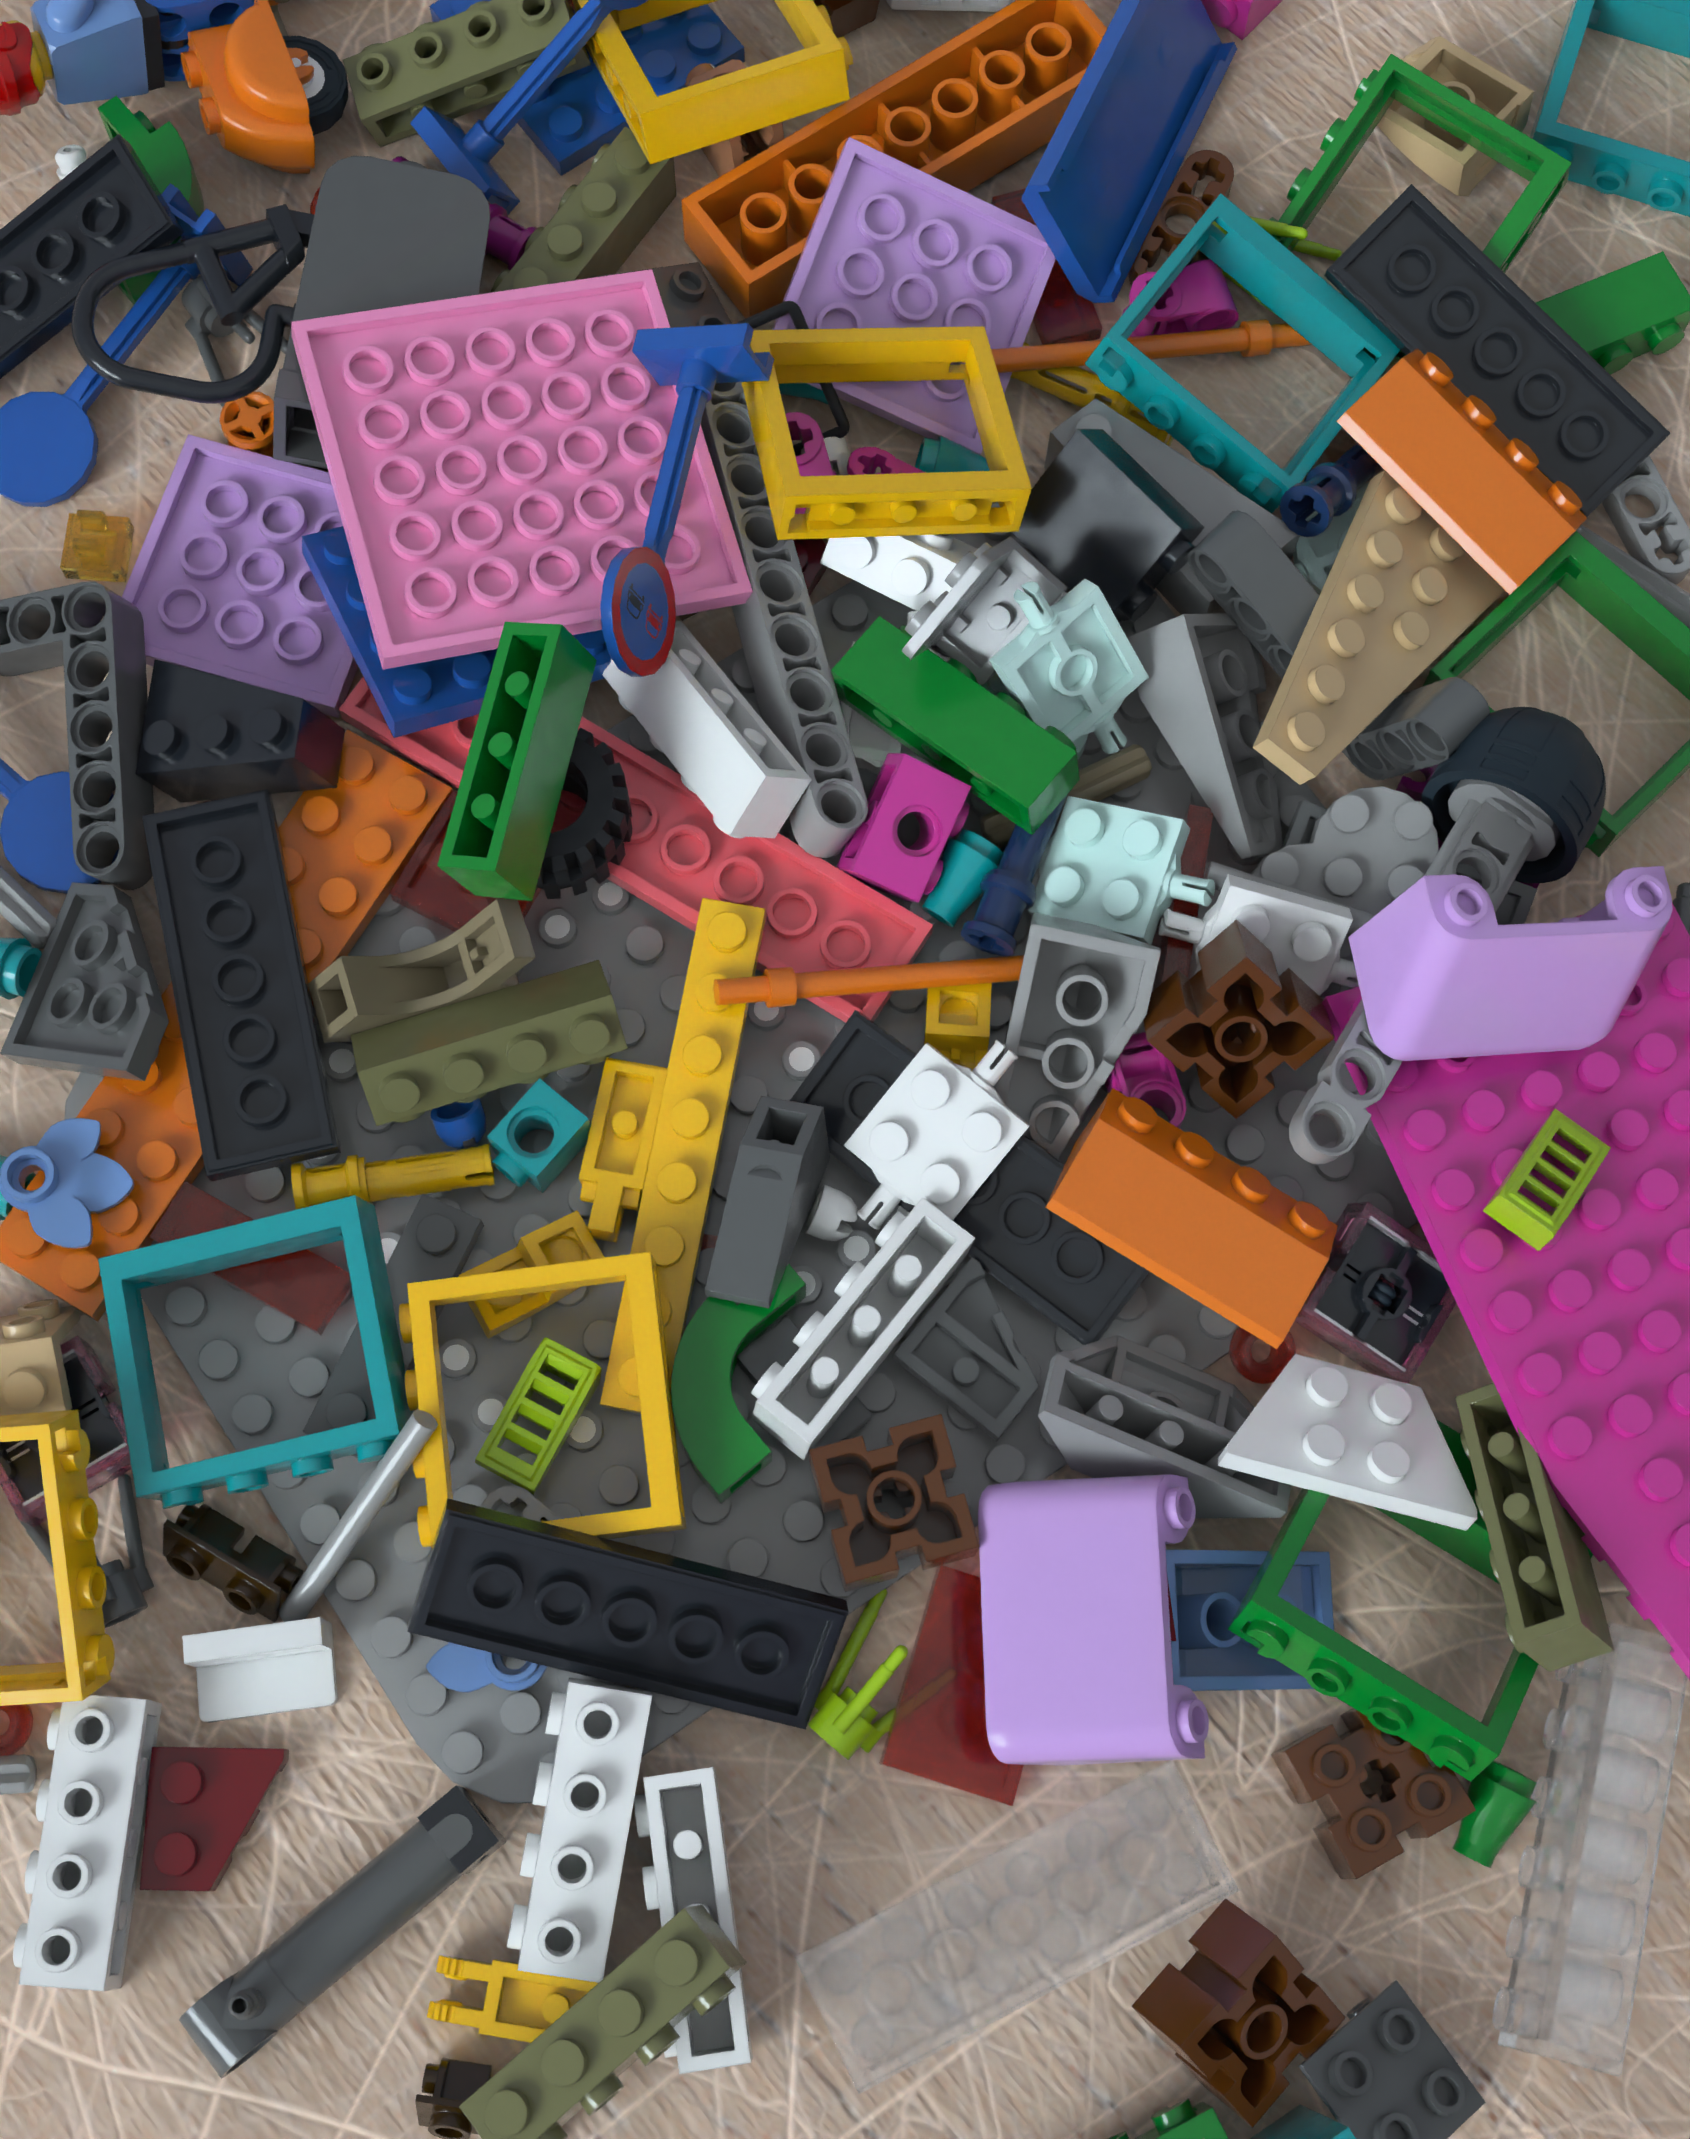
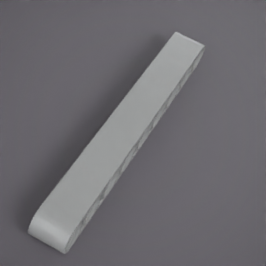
(784, 639)

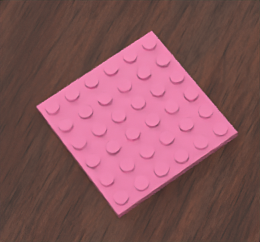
(504, 461)

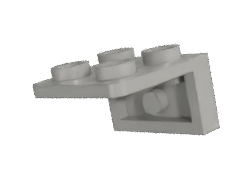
(980, 609)

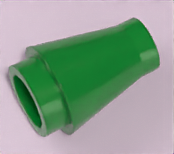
(1501, 1804)

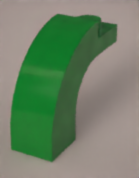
(164, 160)
(709, 1425)

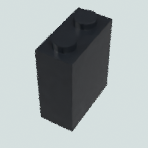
(1107, 523)

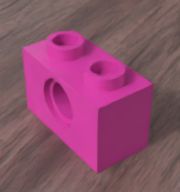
(875, 850)

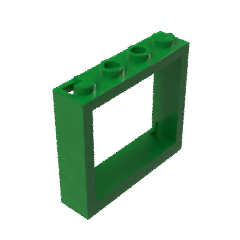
(1456, 115)
(1624, 611)
(1362, 1680)

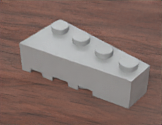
(1188, 483)

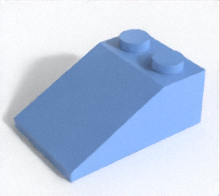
(1204, 1598)

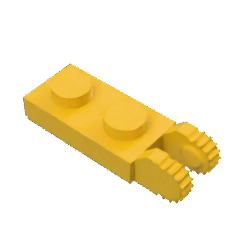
(516, 2002)

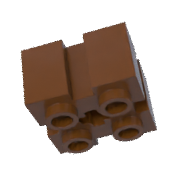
(1236, 1020)
(915, 1468)
(1361, 1826)
(1239, 2011)

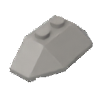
(1143, 1413)

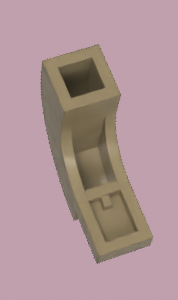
(379, 990)

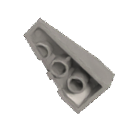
(1207, 710)
(1070, 1020)

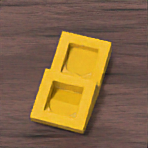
(959, 1022)
(552, 1244)

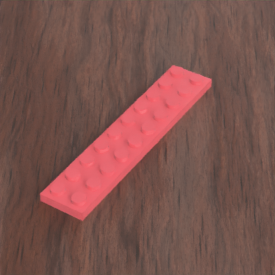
(679, 856)

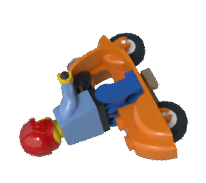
(256, 83)

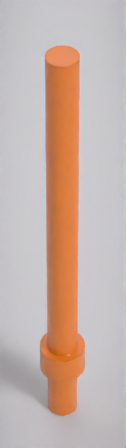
(1250, 339)
(783, 986)

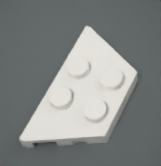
(1354, 1441)

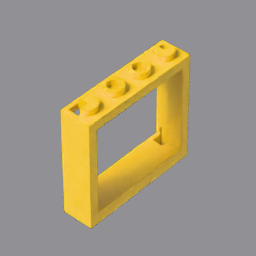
(729, 103)
(887, 502)
(425, 1386)
(78, 1579)

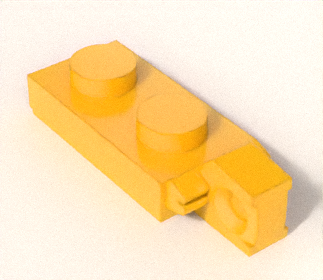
(620, 1143)

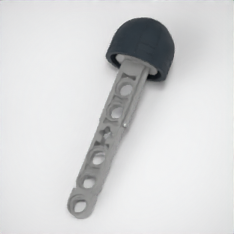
(1514, 808)

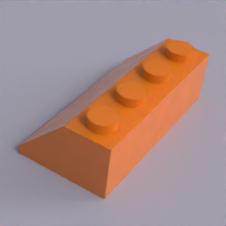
(1464, 468)
(1193, 1217)

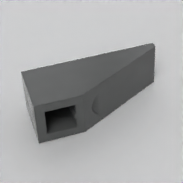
(768, 1200)

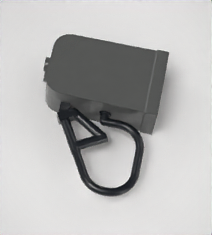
(376, 242)

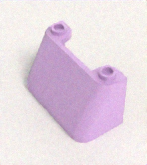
(1458, 985)
(1084, 1621)

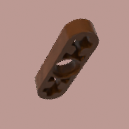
(1181, 200)

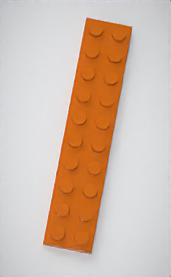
(340, 864)

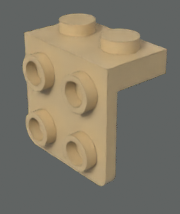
(32, 1358)

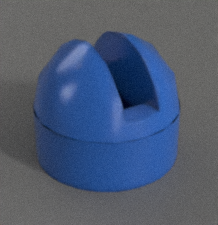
(459, 1123)

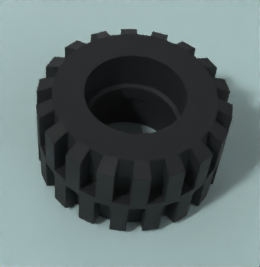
(600, 830)

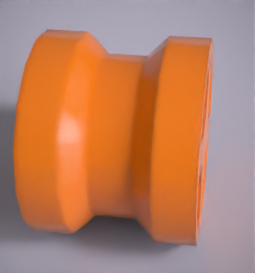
(249, 414)

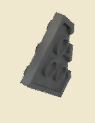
(92, 992)

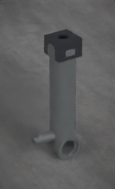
(341, 1931)

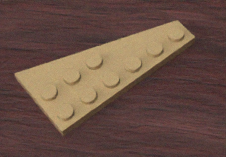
(1379, 622)

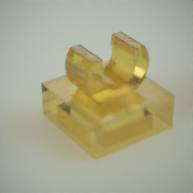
(97, 546)

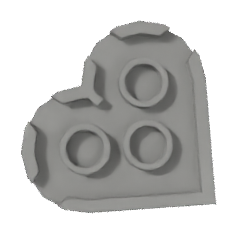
(1360, 852)

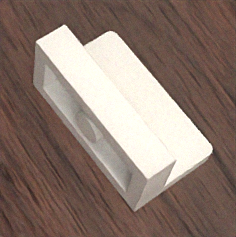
(263, 1669)

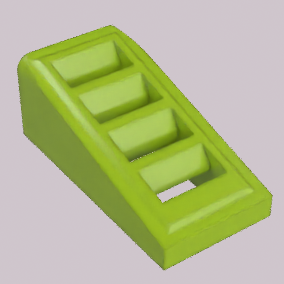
(1523, 1215)
(565, 1364)

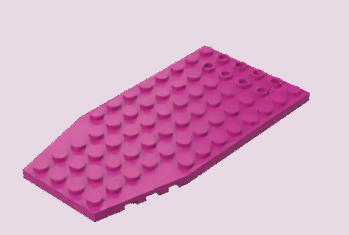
(1598, 1321)

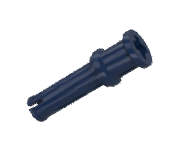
(1327, 490)
(1009, 890)

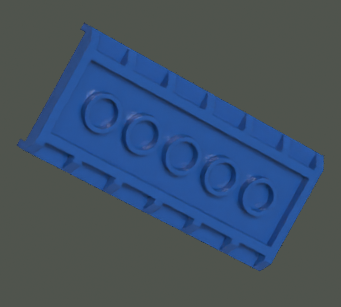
(1125, 139)

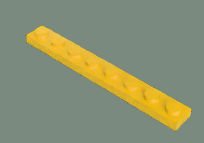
(688, 1132)

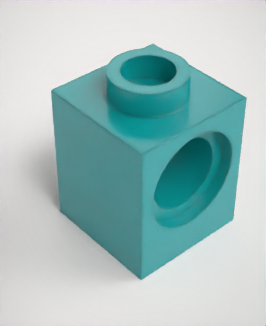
(544, 1110)

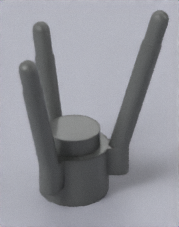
(205, 321)
(124, 1587)

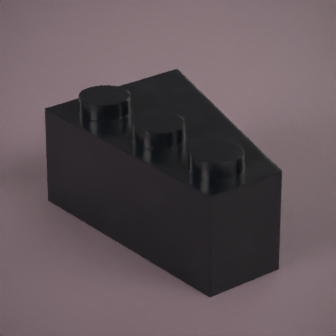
(232, 738)

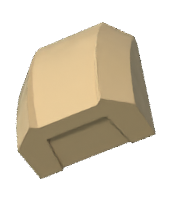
(1433, 148)

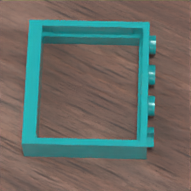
(1603, 161)
(1292, 294)
(228, 1247)

